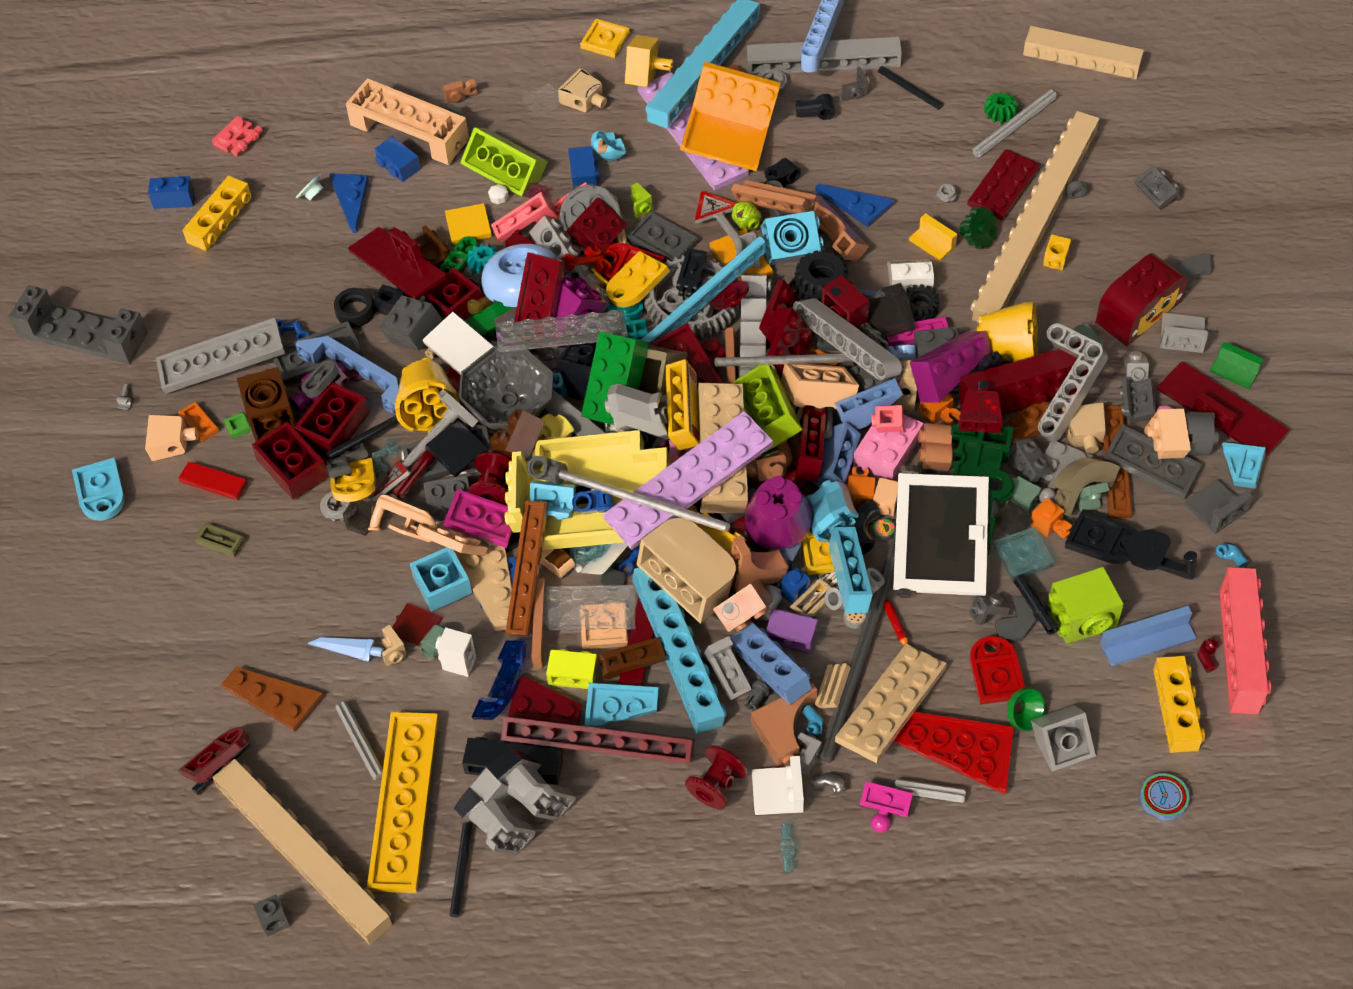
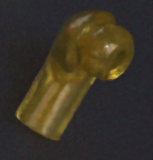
(475, 306)

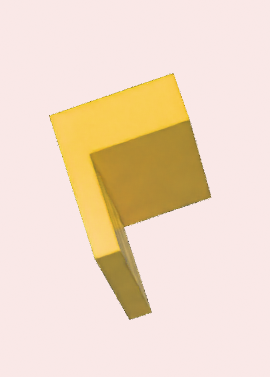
(934, 237)

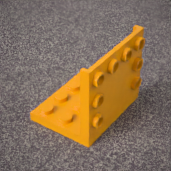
(730, 116)

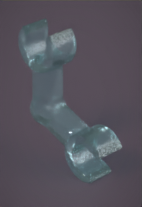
(378, 455)

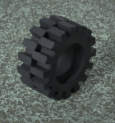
(927, 296)

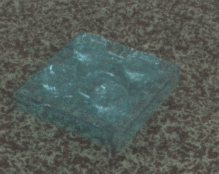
(1023, 553)

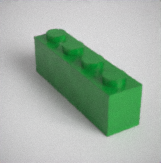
(483, 321)

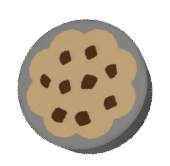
(854, 620)

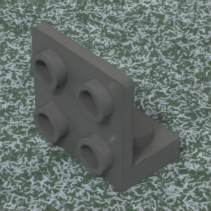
(441, 493)
(1218, 505)

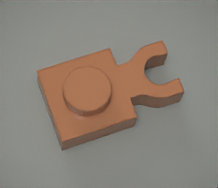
(457, 91)

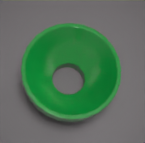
(1031, 708)

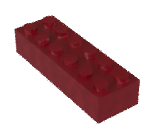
(1025, 380)

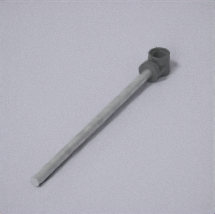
(557, 472)

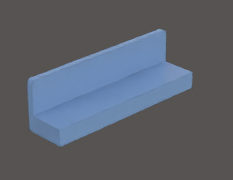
(1147, 636)

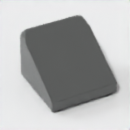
(612, 577)

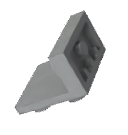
(1183, 332)

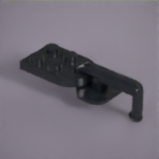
(1120, 543)

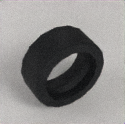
(354, 295)

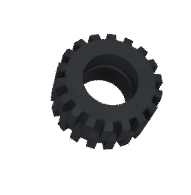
(818, 265)

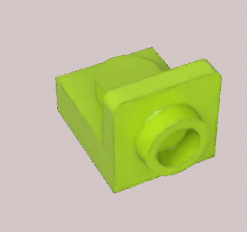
(641, 199)

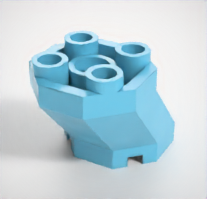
(831, 508)

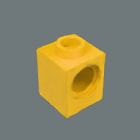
(1057, 252)

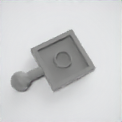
(1058, 457)

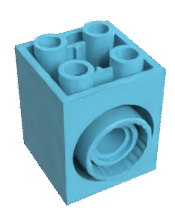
(801, 229)

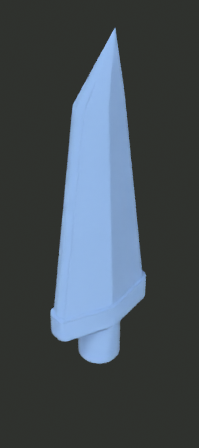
(356, 648)

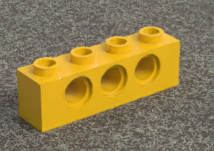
(217, 213)
(1178, 737)

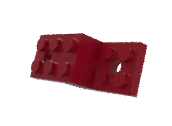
(784, 326)

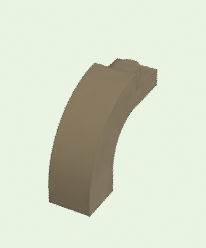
(1077, 476)

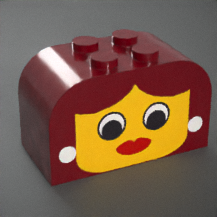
(1140, 298)

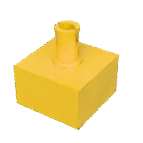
(643, 61)

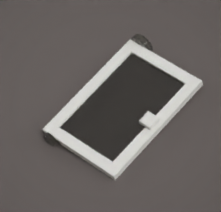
(940, 534)

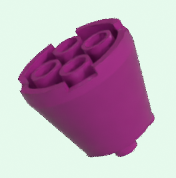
(778, 514)

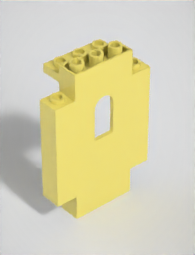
(607, 458)

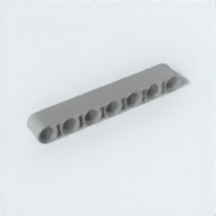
(848, 339)

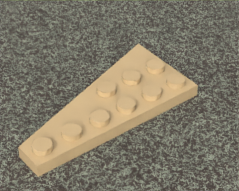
(488, 580)

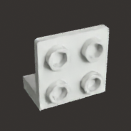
(778, 789)

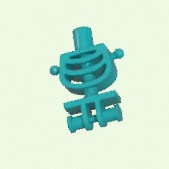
(632, 318)

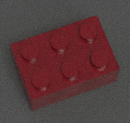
(332, 418)
(290, 460)

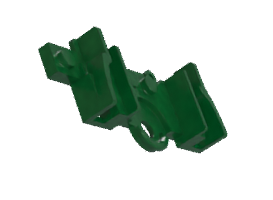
(983, 459)

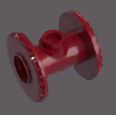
(494, 470)
(720, 777)

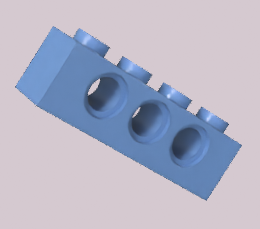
(771, 663)

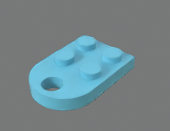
(99, 486)

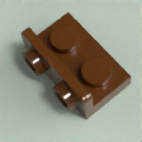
(432, 248)

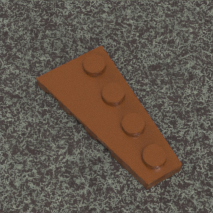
(276, 698)

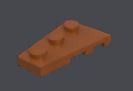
(1027, 421)

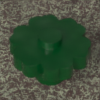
(979, 228)

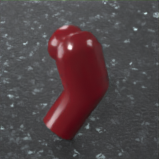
(1205, 654)

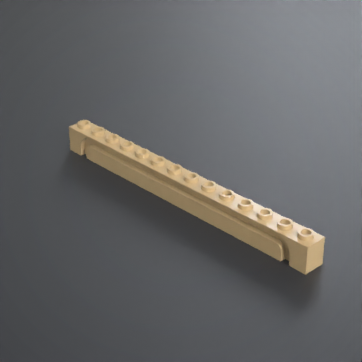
(1037, 216)

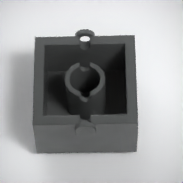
(410, 322)

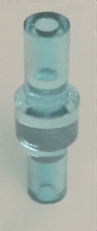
(786, 848)

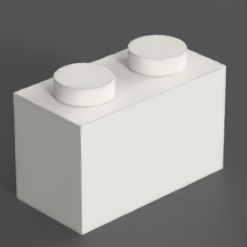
(456, 651)

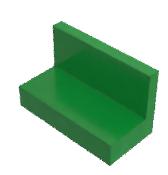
(1237, 365)

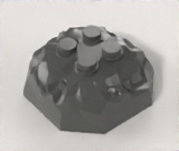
(505, 383)

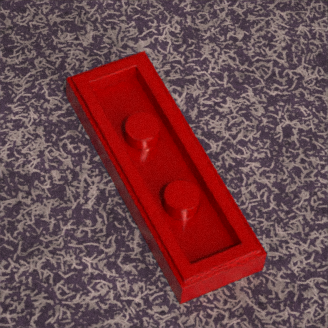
(213, 480)

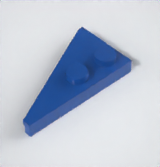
(351, 193)
(861, 206)

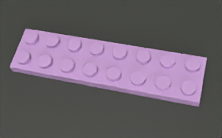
(715, 172)
(690, 477)

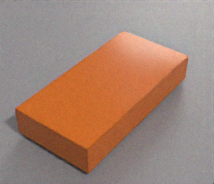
(196, 417)

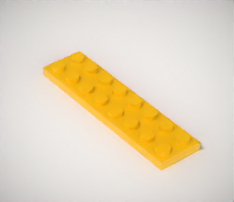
(403, 803)

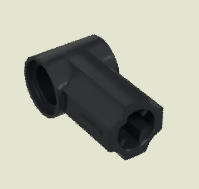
(821, 106)

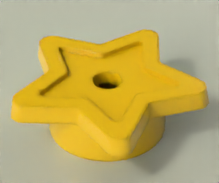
(601, 280)

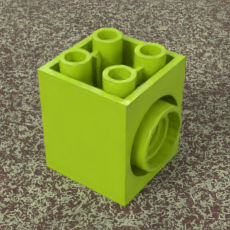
(1085, 605)

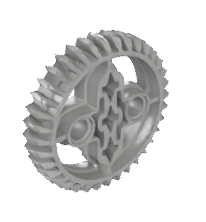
(702, 322)

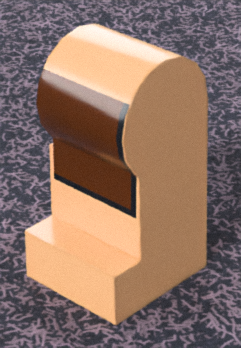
(557, 561)

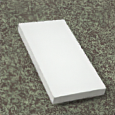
(456, 343)

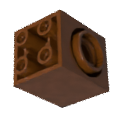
(265, 401)

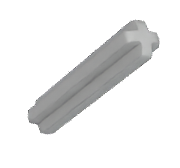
(931, 790)

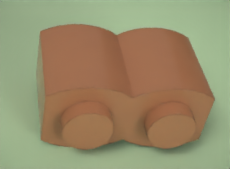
(936, 446)

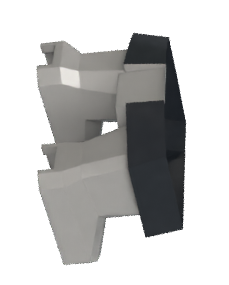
(500, 784)

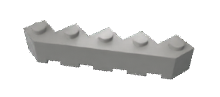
(752, 311)

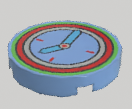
(1164, 796)

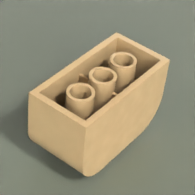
(688, 566)

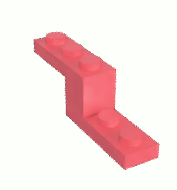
(526, 213)

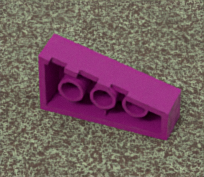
(944, 366)

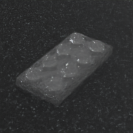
(589, 607)

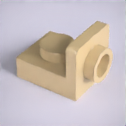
(394, 646)

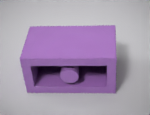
(792, 630)

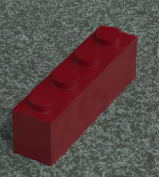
(811, 444)

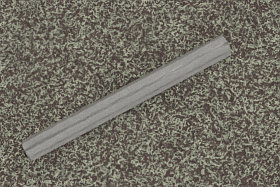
(1014, 123)

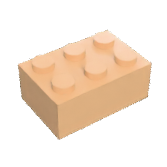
(817, 384)

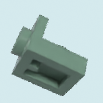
(1089, 496)

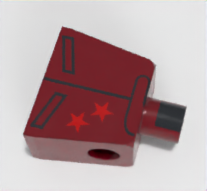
(981, 410)

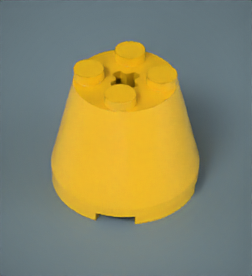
(1012, 331)
(417, 399)

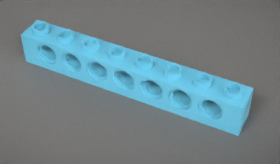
(702, 717)

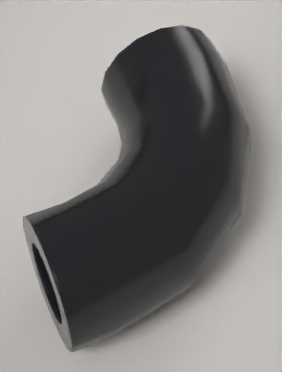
(867, 515)

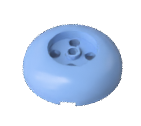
(504, 272)

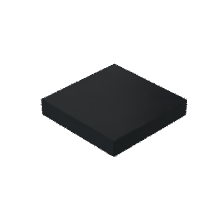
(455, 448)

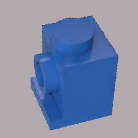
(792, 583)

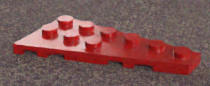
(962, 745)

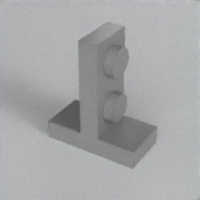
(727, 668)

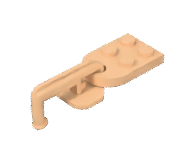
(427, 530)

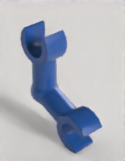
(296, 326)
(629, 562)

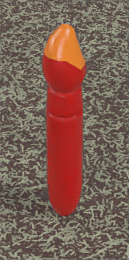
(895, 622)

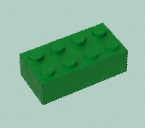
(615, 361)

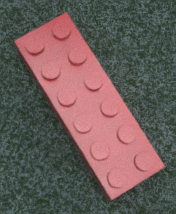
(1244, 641)

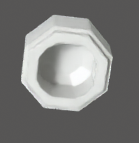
(498, 194)

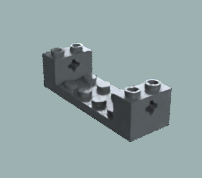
(77, 329)

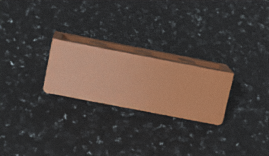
(774, 197)

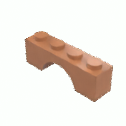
(845, 239)

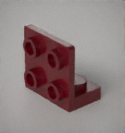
(596, 226)

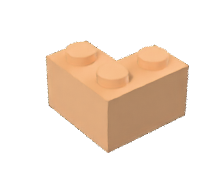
(1169, 433)

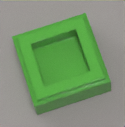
(238, 425)

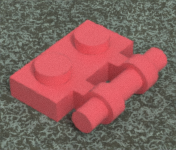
(231, 136)

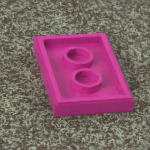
(478, 518)

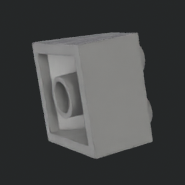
(1064, 737)

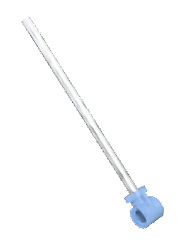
(902, 352)

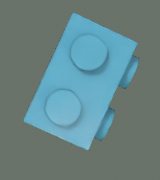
(556, 495)

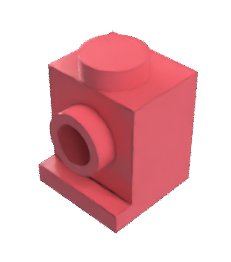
(894, 413)

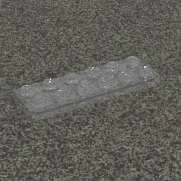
(558, 331)

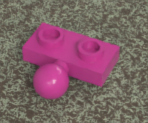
(886, 801)

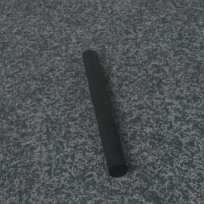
(909, 87)
(362, 437)
(460, 870)

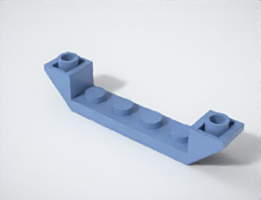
(314, 348)

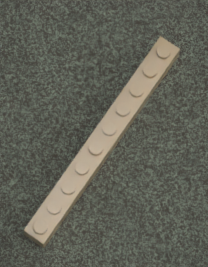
(303, 852)

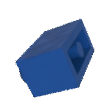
(397, 159)
(583, 166)
(171, 192)

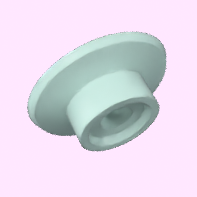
(311, 188)

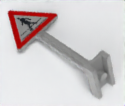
(715, 207)
(399, 470)

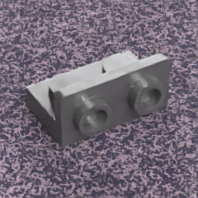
(1157, 187)

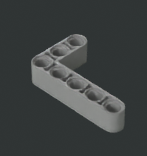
(1073, 379)

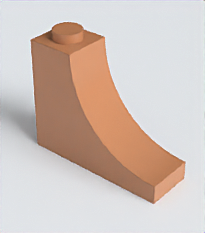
(751, 566)
(776, 726)

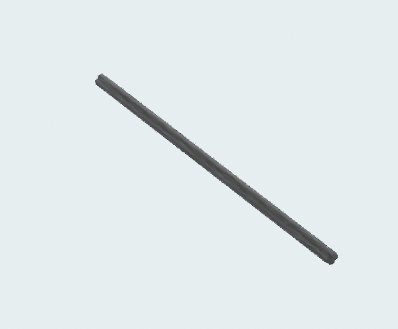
(861, 652)

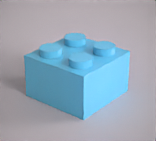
(440, 578)

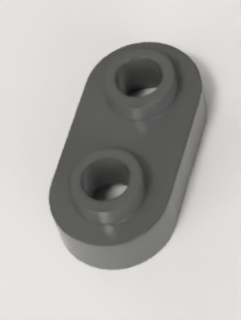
(320, 379)

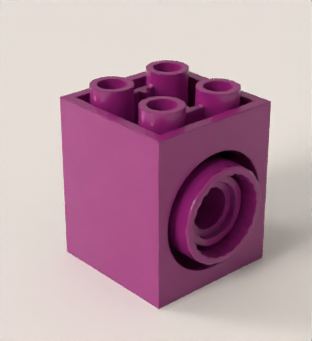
(577, 298)

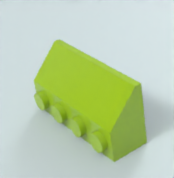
(502, 161)

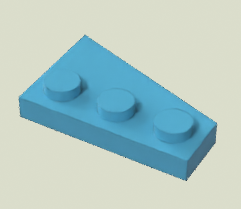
(619, 703)

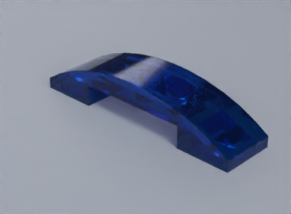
(512, 660)

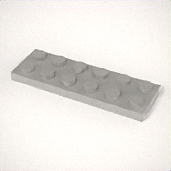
(220, 355)

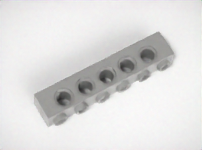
(550, 234)

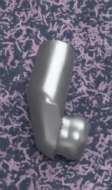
(829, 780)

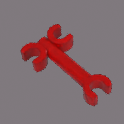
(592, 257)

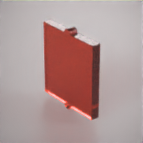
(414, 623)

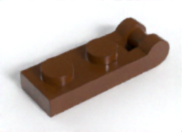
(631, 657)

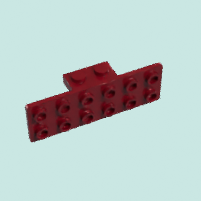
(398, 260)
(1232, 414)

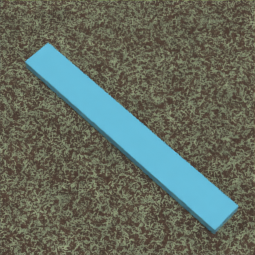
(709, 290)

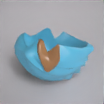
(607, 146)

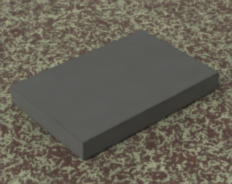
(661, 237)

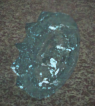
(584, 555)

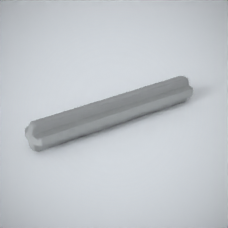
(359, 740)

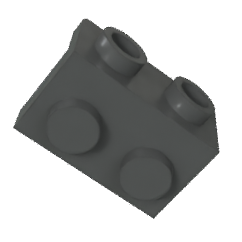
(1138, 400)

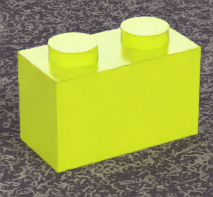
(571, 668)

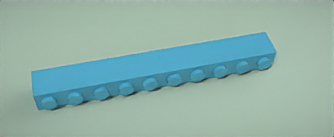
(713, 49)

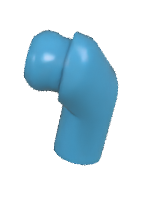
(816, 722)

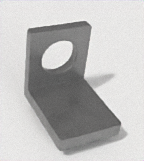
(855, 89)

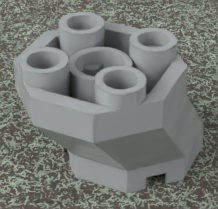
(638, 410)

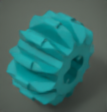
(479, 257)

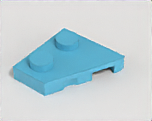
(1244, 463)

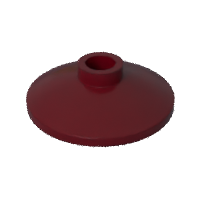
(731, 295)

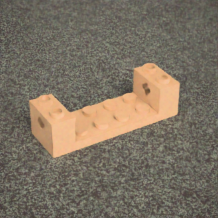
(439, 127)

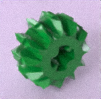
(1000, 107)

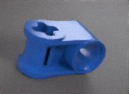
(596, 504)

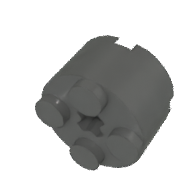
(1201, 432)

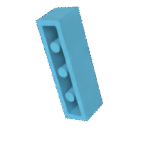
(850, 570)

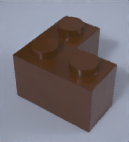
(519, 436)

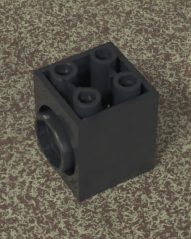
(575, 368)

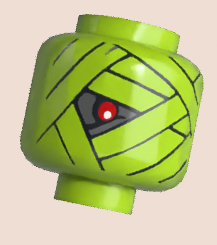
(746, 215)

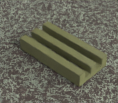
(221, 547)

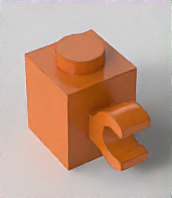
(937, 411)
(860, 487)
(1049, 519)

